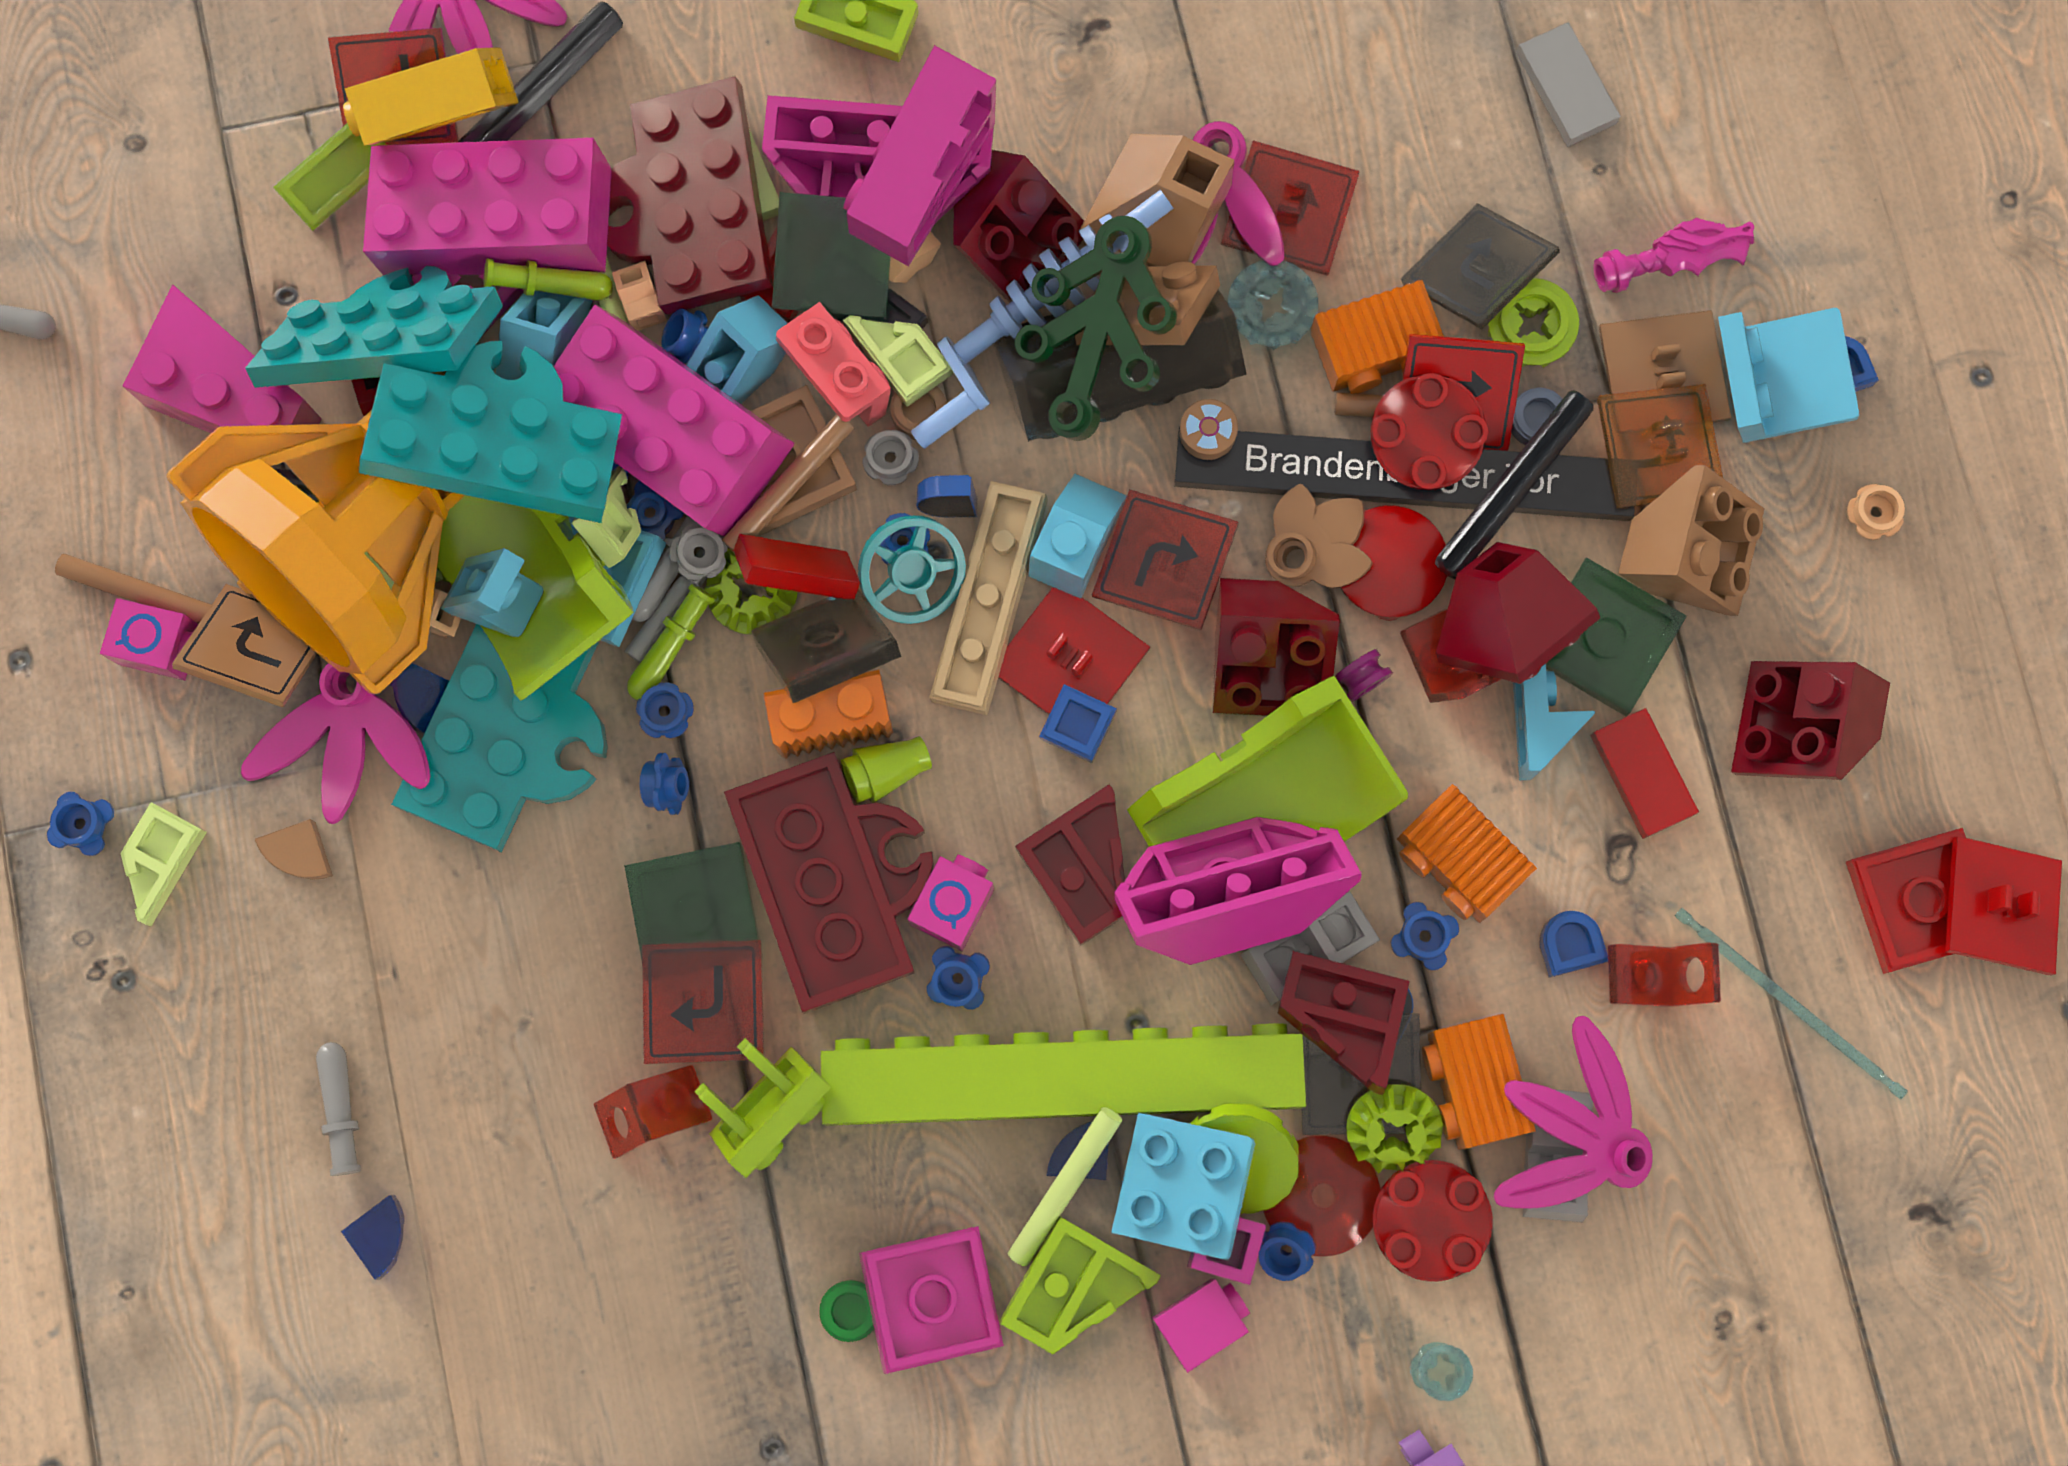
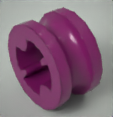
(1363, 675)

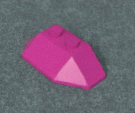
(832, 143)
(1234, 887)

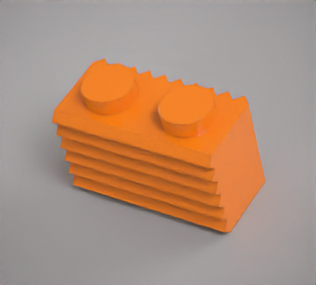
(1372, 335)
(833, 716)
(1464, 855)
(1473, 1068)

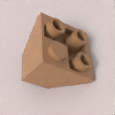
(1189, 177)
(1695, 543)

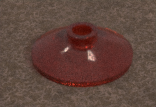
(1354, 1188)

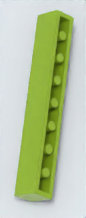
(1061, 1077)

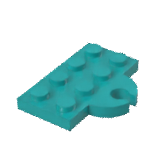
(383, 322)
(492, 435)
(498, 751)

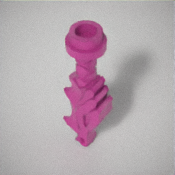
(1687, 247)

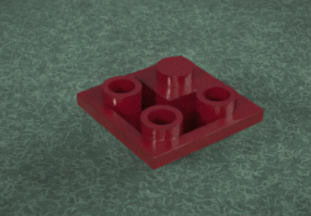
(1012, 221)
(1511, 614)
(1269, 646)
(1808, 719)

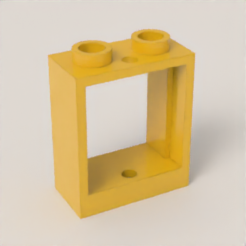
(429, 96)

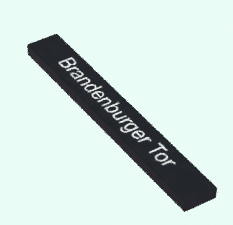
(1350, 470)

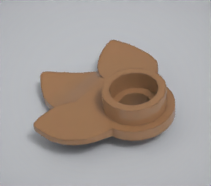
(1324, 535)

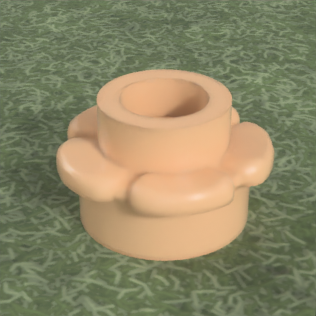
(1890, 507)

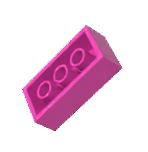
(485, 202)
(674, 425)

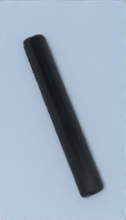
(549, 75)
(1514, 483)

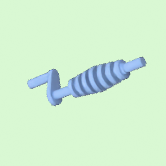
(1007, 321)

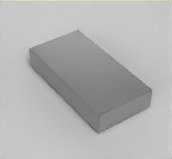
(1568, 84)

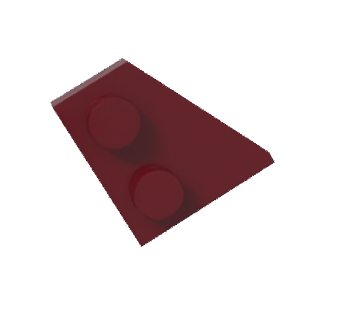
(1080, 864)
(1346, 1014)

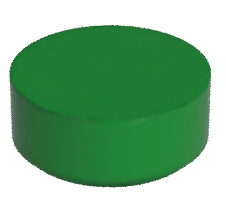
(846, 1311)

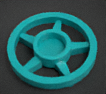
(911, 569)

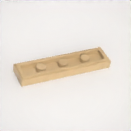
(988, 598)

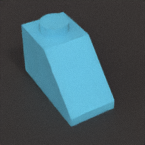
(541, 323)
(740, 348)
(1075, 535)

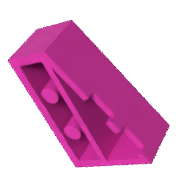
(922, 156)
(200, 377)

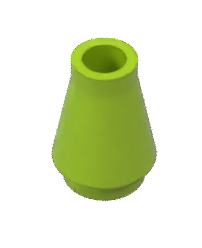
(882, 768)

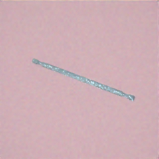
(1792, 1004)

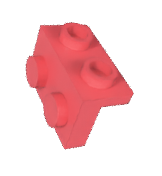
(835, 365)

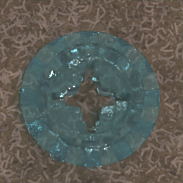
(1263, 281)

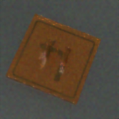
(1656, 439)

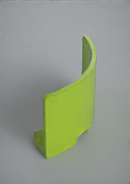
(578, 593)
(1297, 765)

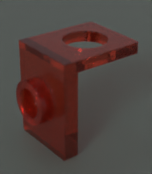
(1439, 679)
(1658, 975)
(652, 1109)

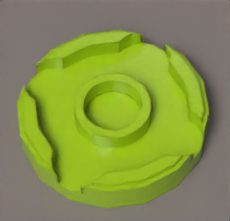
(1275, 1153)

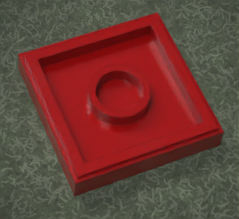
(1906, 899)

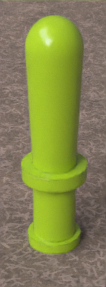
(558, 281)
(664, 650)

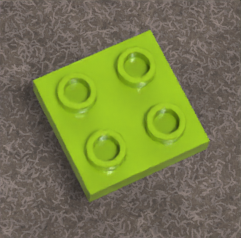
(755, 1127)

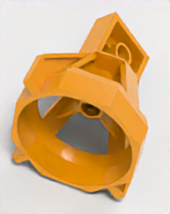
(309, 555)

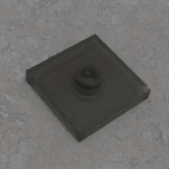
(825, 645)

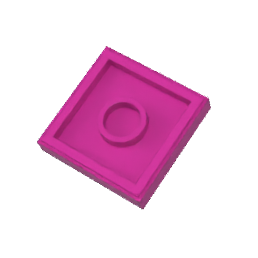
(931, 1300)

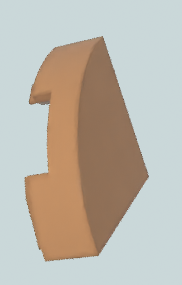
(296, 851)

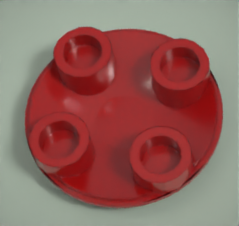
(1428, 432)
(1403, 559)
(1432, 1221)

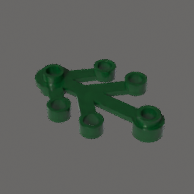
(1099, 318)

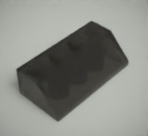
(1205, 361)

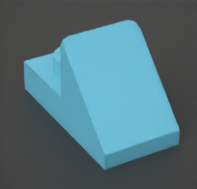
(494, 593)
(1538, 731)

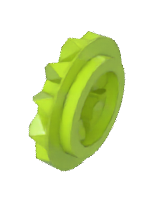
(1559, 324)
(752, 613)
(1399, 1106)

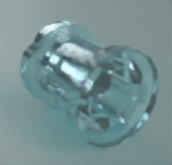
(1456, 1383)

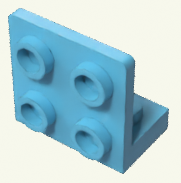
(1788, 373)
(1184, 1186)

